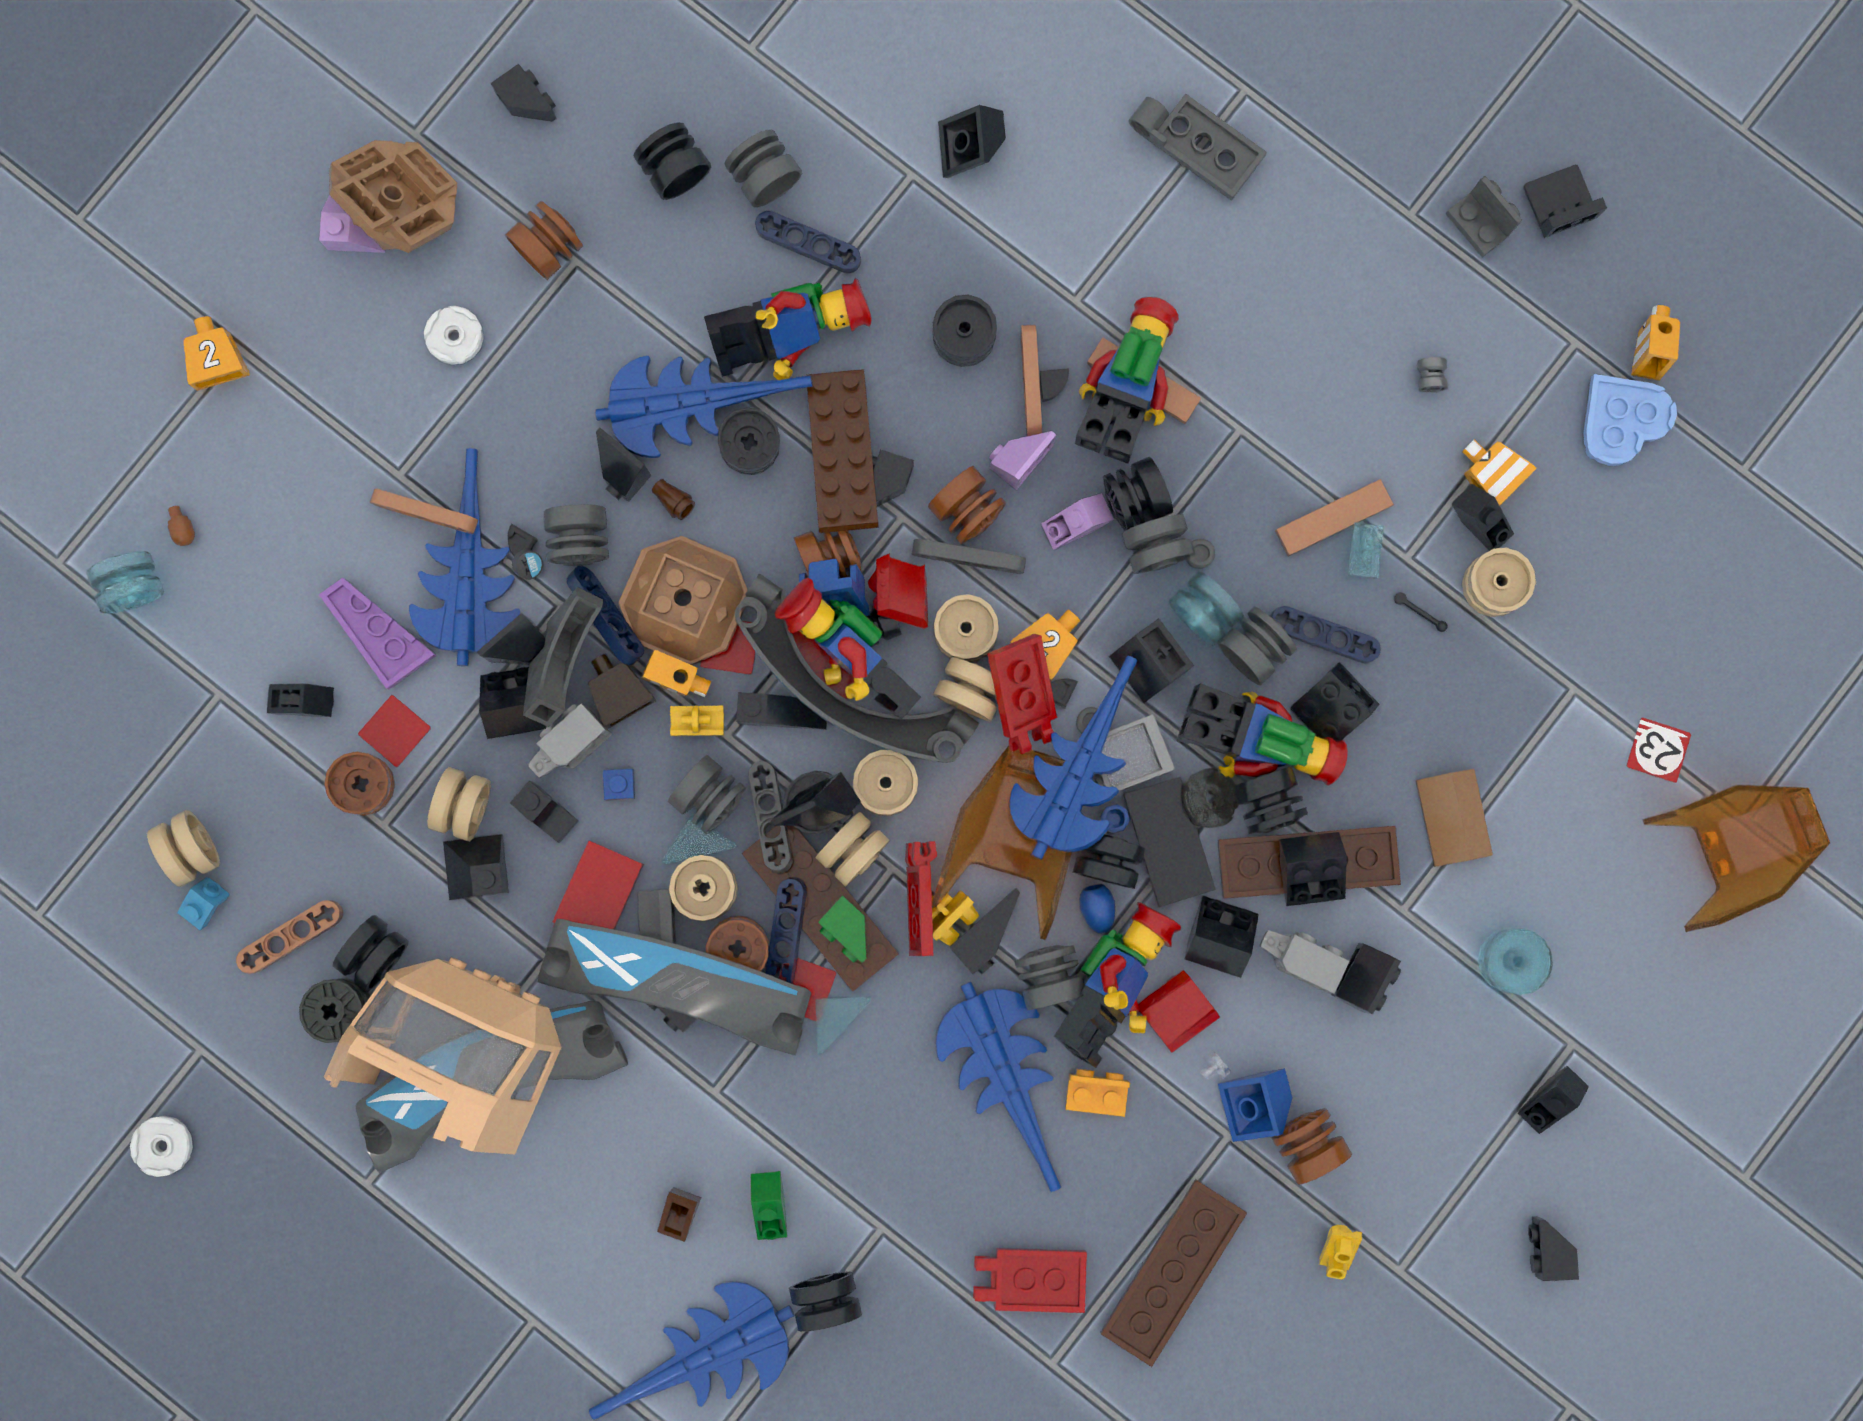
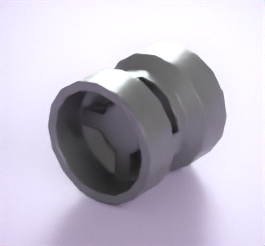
(1432, 374)

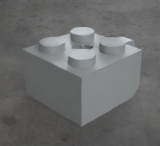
(569, 741)
(1305, 961)

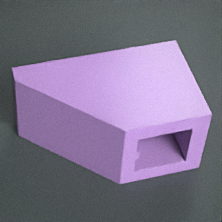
(1077, 521)

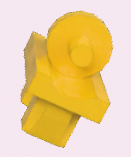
(697, 720)
(948, 913)
(1339, 1250)

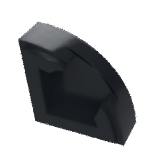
(1053, 382)
(519, 539)
(1062, 690)

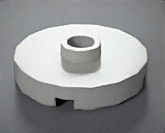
(443, 324)
(146, 1149)

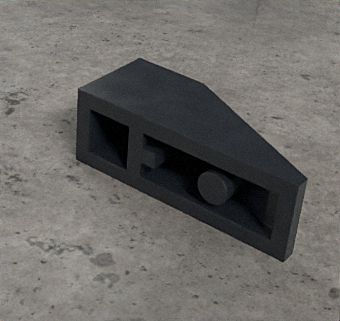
(776, 712)
(983, 939)

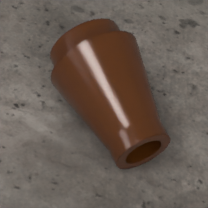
(675, 501)

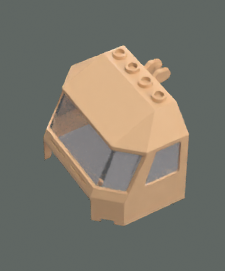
(459, 1041)

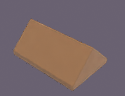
(1454, 817)

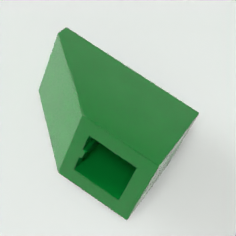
(848, 927)
(768, 1205)

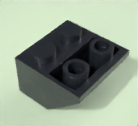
(1157, 657)
(503, 704)
(1313, 868)
(1222, 936)
(1367, 979)

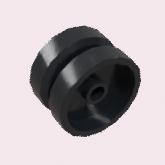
(979, 323)
(1107, 865)
(370, 953)
(825, 1301)

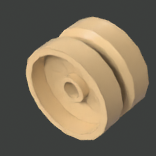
(1500, 565)
(968, 610)
(968, 693)
(902, 778)
(459, 804)
(183, 848)
(856, 852)
(686, 883)

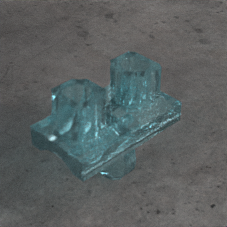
(1365, 550)

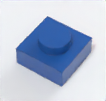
(618, 784)

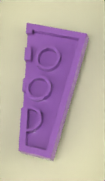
(378, 637)

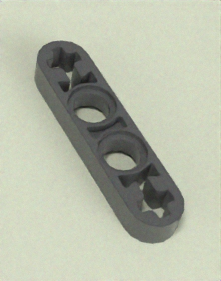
(968, 556)
(764, 817)

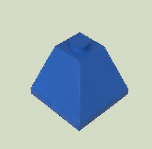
(1256, 1104)

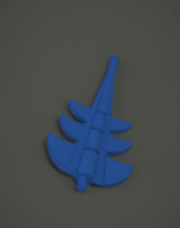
(639, 407)
(464, 620)
(1057, 817)
(984, 1026)
(751, 1332)

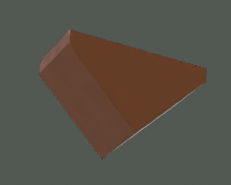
(678, 1214)

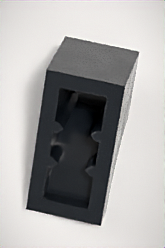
(300, 700)
(544, 811)

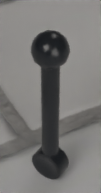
(1400, 598)

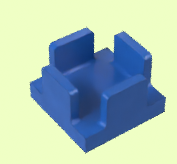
(826, 580)

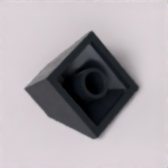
(970, 138)
(620, 468)
(515, 643)
(820, 804)
(476, 867)

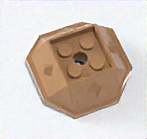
(394, 193)
(690, 630)

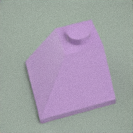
(340, 234)
(1020, 457)

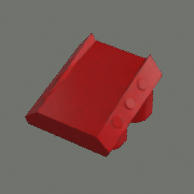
(900, 591)
(1178, 1011)

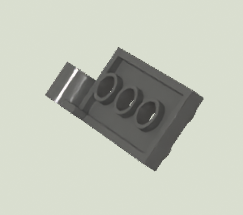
(1155, 125)

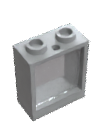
(1142, 750)

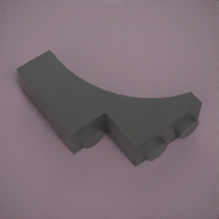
(553, 666)

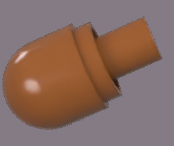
(180, 527)

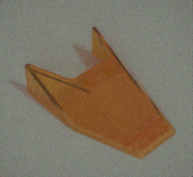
(990, 838)
(1753, 843)

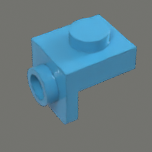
(202, 902)

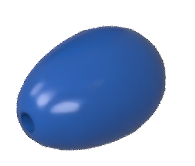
(1098, 907)

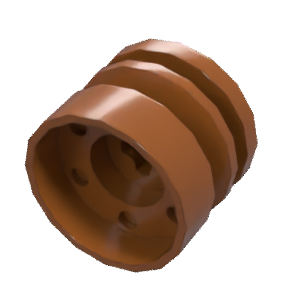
(544, 240)
(967, 505)
(832, 547)
(344, 776)
(741, 929)
(1313, 1149)

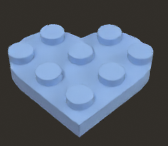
(1624, 416)

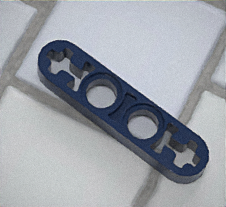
(810, 237)
(1326, 630)
(622, 642)
(782, 933)

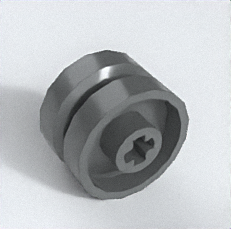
(1158, 542)

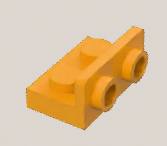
(1096, 1093)

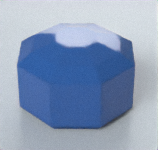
(1116, 816)

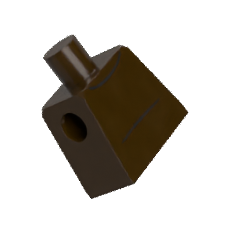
(617, 691)

